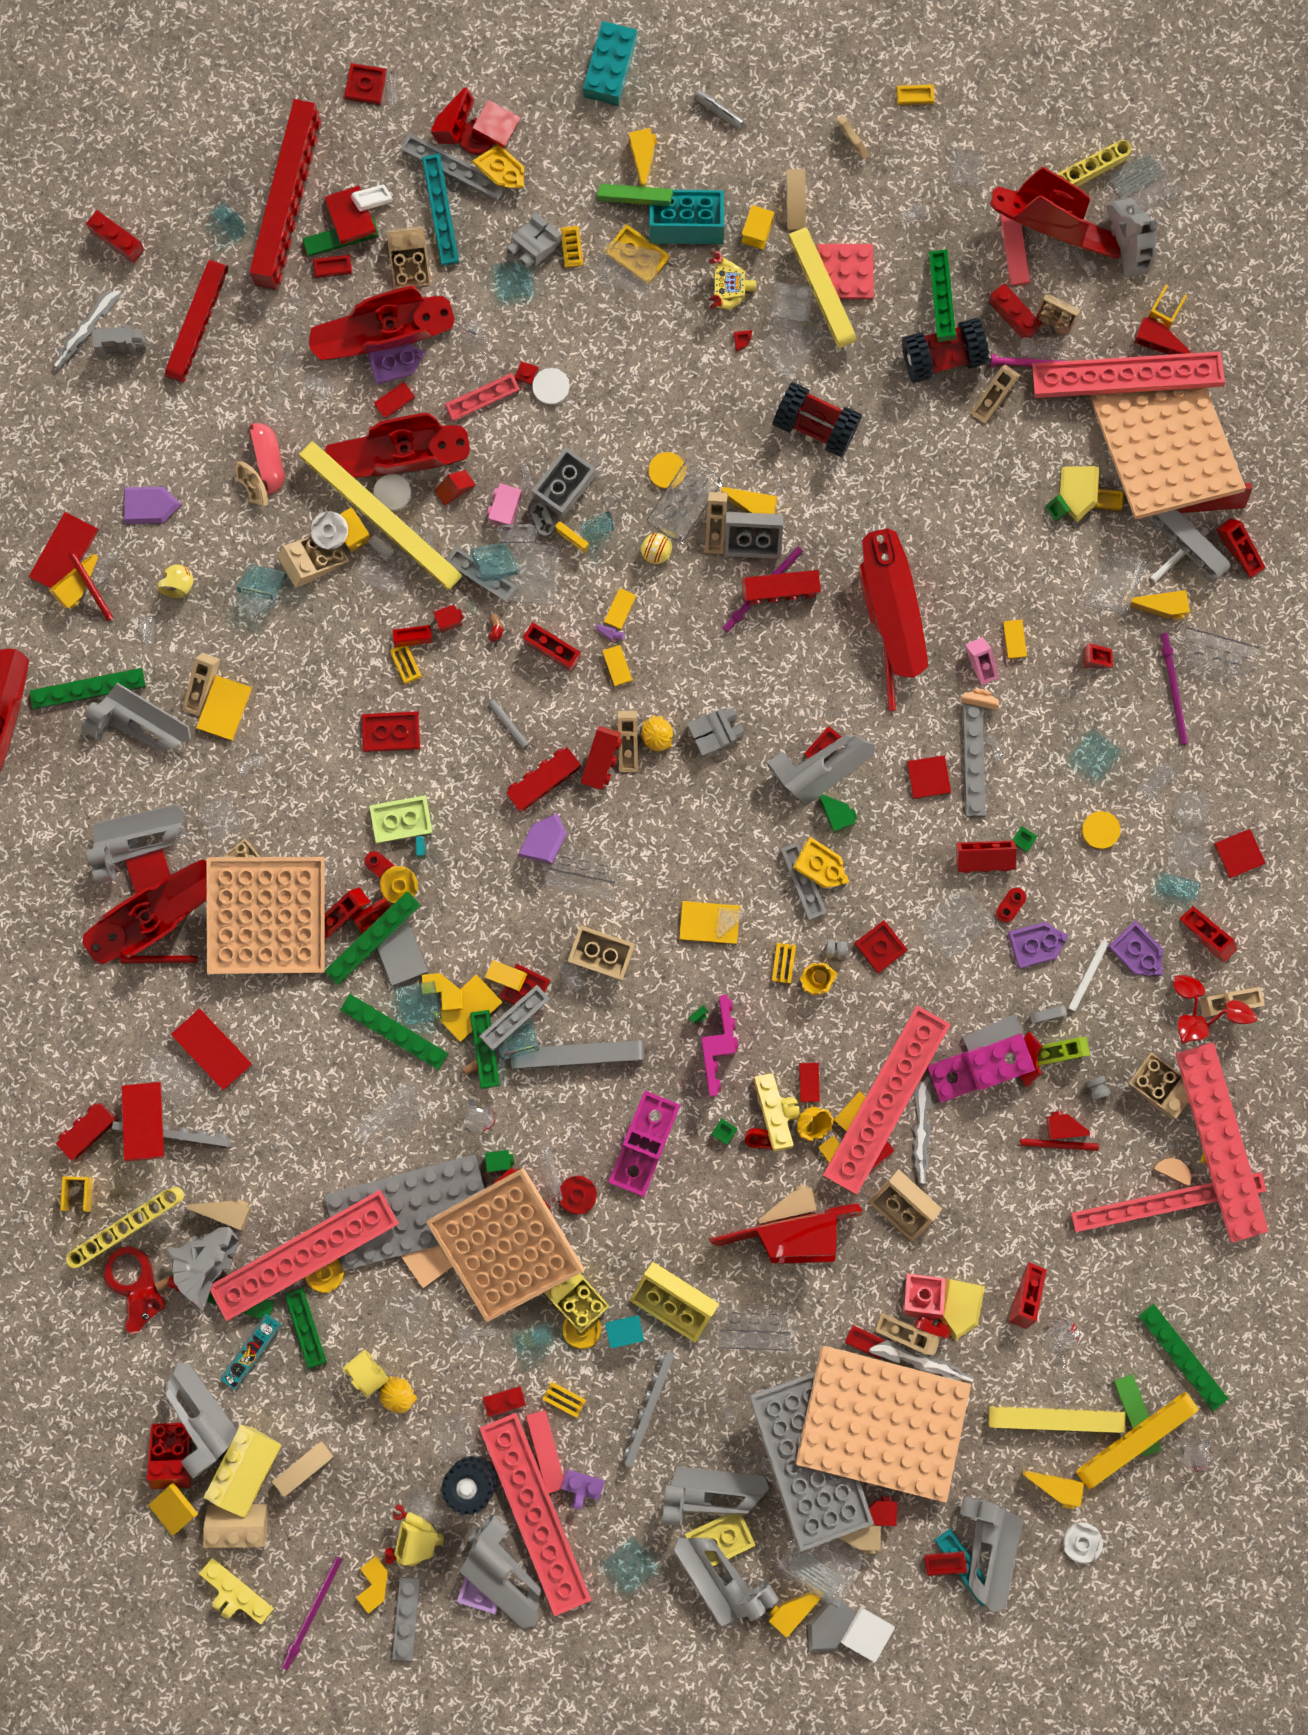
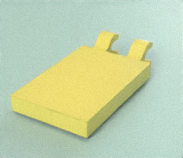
(728, 1533)

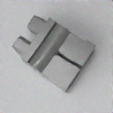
(534, 241)
(117, 340)
(719, 729)

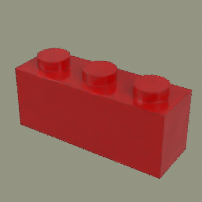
(115, 236)
(1014, 312)
(551, 647)
(601, 758)
(986, 856)
(86, 1131)

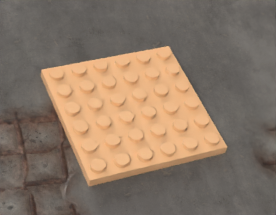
(265, 915)
(505, 1245)

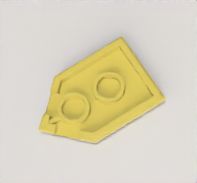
(1079, 489)
(962, 1307)

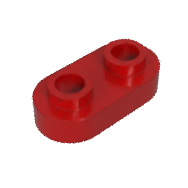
(381, 865)
(1011, 905)
(758, 1138)
(937, 1329)

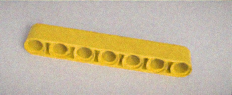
(1137, 1440)

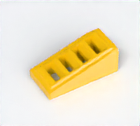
(567, 231)

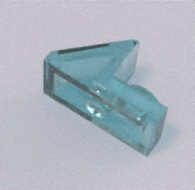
(229, 221)
(597, 527)

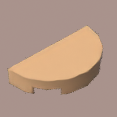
(980, 698)
(1174, 1169)

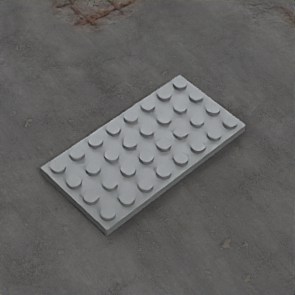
(413, 1200)
(816, 1502)

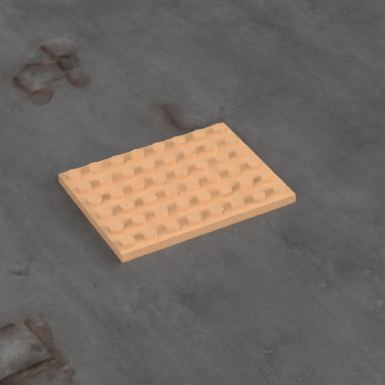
(1167, 448)
(883, 1424)

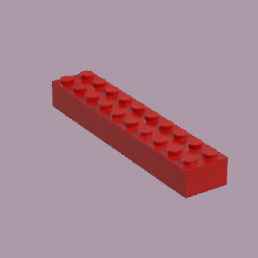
(285, 194)

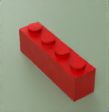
(781, 586)
(543, 780)

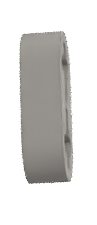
(538, 522)
(1048, 1014)

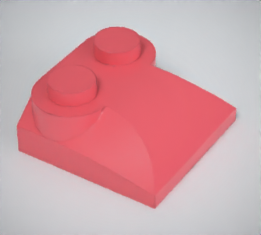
(924, 1296)

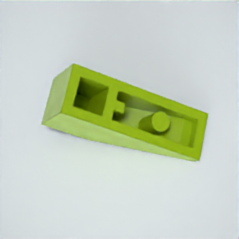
(1063, 1051)

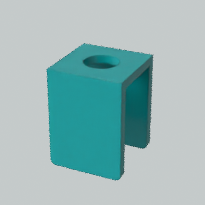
(624, 1331)

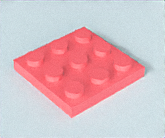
(849, 269)

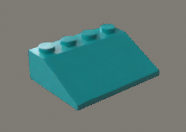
(690, 218)

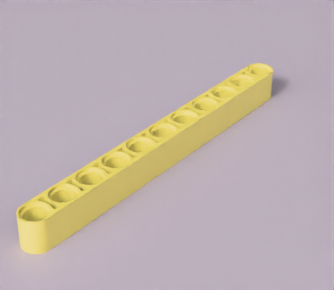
(380, 515)

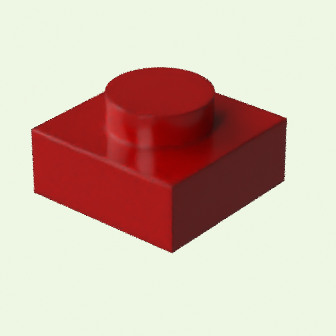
(526, 373)

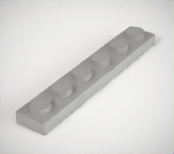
(453, 167)
(974, 761)
(182, 1134)
(644, 1416)

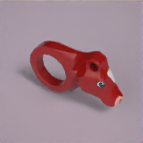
(142, 1296)

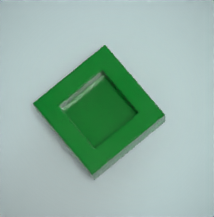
(1057, 507)
(1024, 839)
(699, 1015)
(724, 1131)

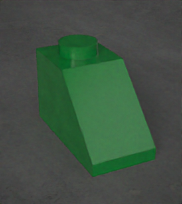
(837, 813)

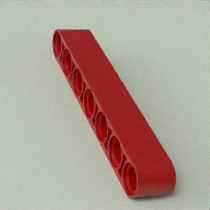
(195, 321)

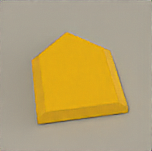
(501, 168)
(820, 865)

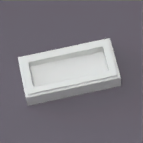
(371, 197)

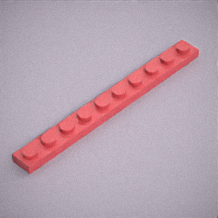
(1150, 1205)

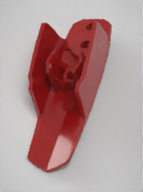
(1055, 209)
(382, 324)
(401, 447)
(893, 602)
(12, 683)
(148, 914)
(797, 1239)

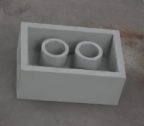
(564, 482)
(753, 535)

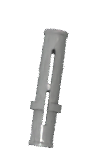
(712, 105)

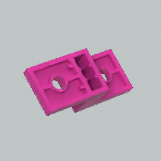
(719, 1045)
(980, 1067)
(644, 1143)

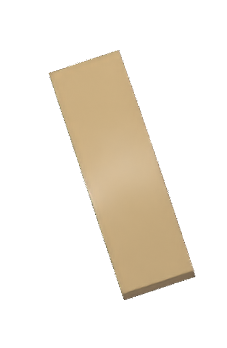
(796, 199)
(1215, 1004)
(302, 1469)

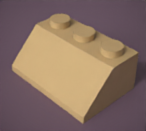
(601, 953)
(905, 1205)
(230, 1530)

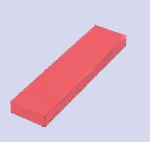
(1015, 251)
(482, 396)
(545, 1450)

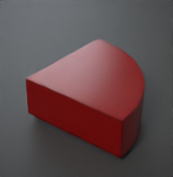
(742, 339)

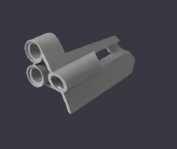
(126, 711)
(813, 775)
(117, 838)
(210, 1429)
(694, 1488)
(1000, 1534)
(487, 1570)
(725, 1596)

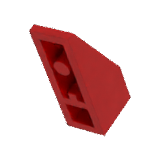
(452, 119)
(1159, 338)
(1240, 546)
(343, 910)
(1209, 934)
(1028, 1297)

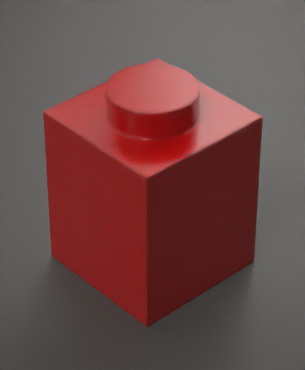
(448, 618)

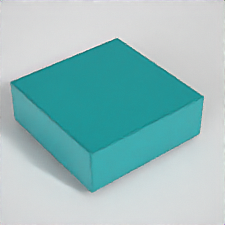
(420, 847)

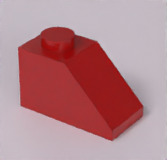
(1064, 1126)
(884, 1511)

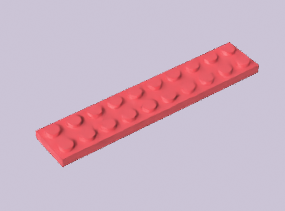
(1128, 374)
(886, 1100)
(1222, 1142)
(303, 1255)
(535, 1514)

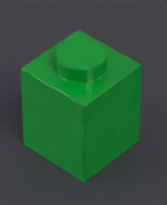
(499, 1160)

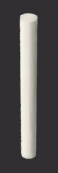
(1172, 561)
(1088, 976)

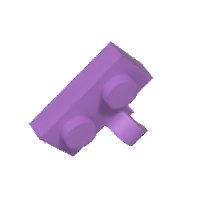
(582, 1486)

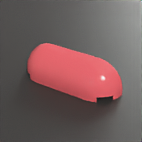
(268, 457)

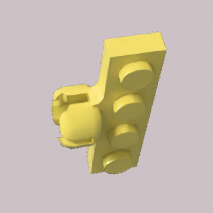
(776, 1111)
(234, 1594)

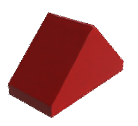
(454, 486)
(1097, 656)

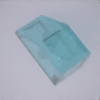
(533, 1337)

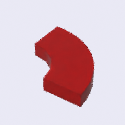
(1034, 1048)

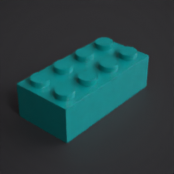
(610, 63)

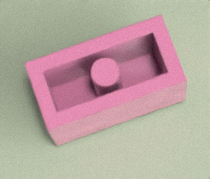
(504, 505)

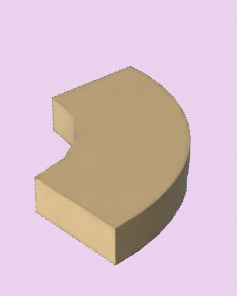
(855, 140)
(252, 482)

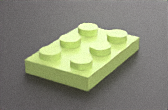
(401, 819)

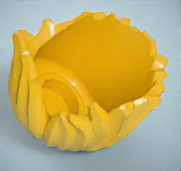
(657, 733)
(817, 978)
(819, 1120)
(397, 1395)

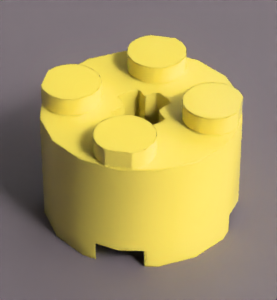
(365, 1373)

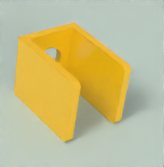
(757, 227)
(1166, 320)
(357, 532)
(65, 1194)

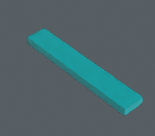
(440, 210)

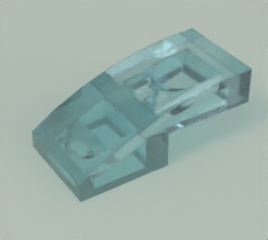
(1178, 886)

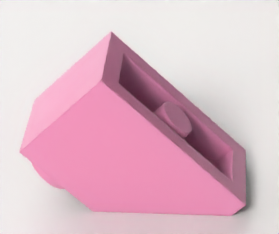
(982, 660)

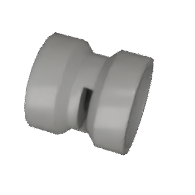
(836, 950)
(1098, 1088)

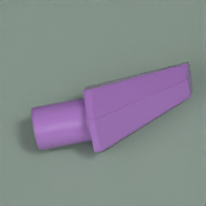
(610, 633)

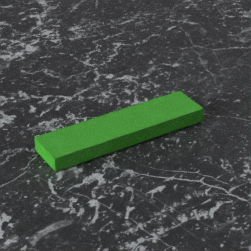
(635, 194)
(1134, 1406)

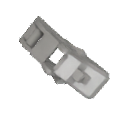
(1133, 234)
(202, 1262)

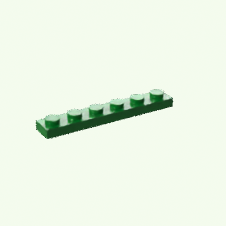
(942, 295)
(86, 688)
(372, 938)
(394, 1031)
(1183, 1357)

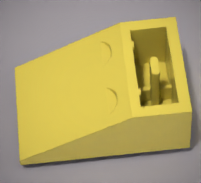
(577, 1301)

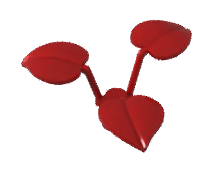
(1195, 1027)

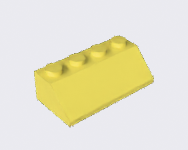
(674, 1302)
(242, 1470)

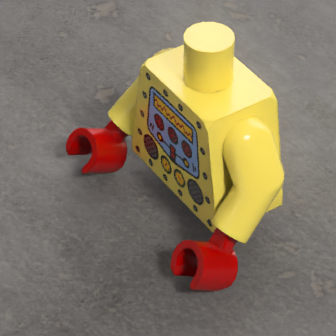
(729, 283)
(414, 1541)

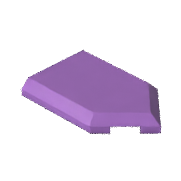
(394, 363)
(149, 505)
(543, 840)
(1036, 944)
(1138, 951)

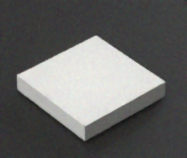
(867, 1634)

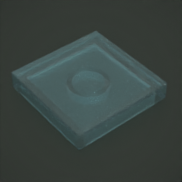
(513, 280)
(494, 561)
(261, 582)
(1095, 754)
(418, 1003)
(520, 1042)
(631, 1564)

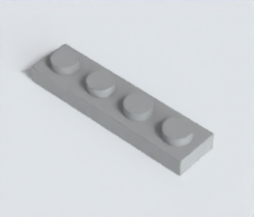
(465, 564)
(805, 887)
(514, 1018)
(406, 1618)

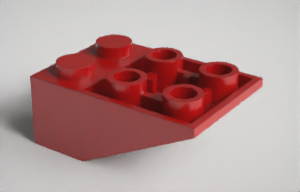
(167, 1450)

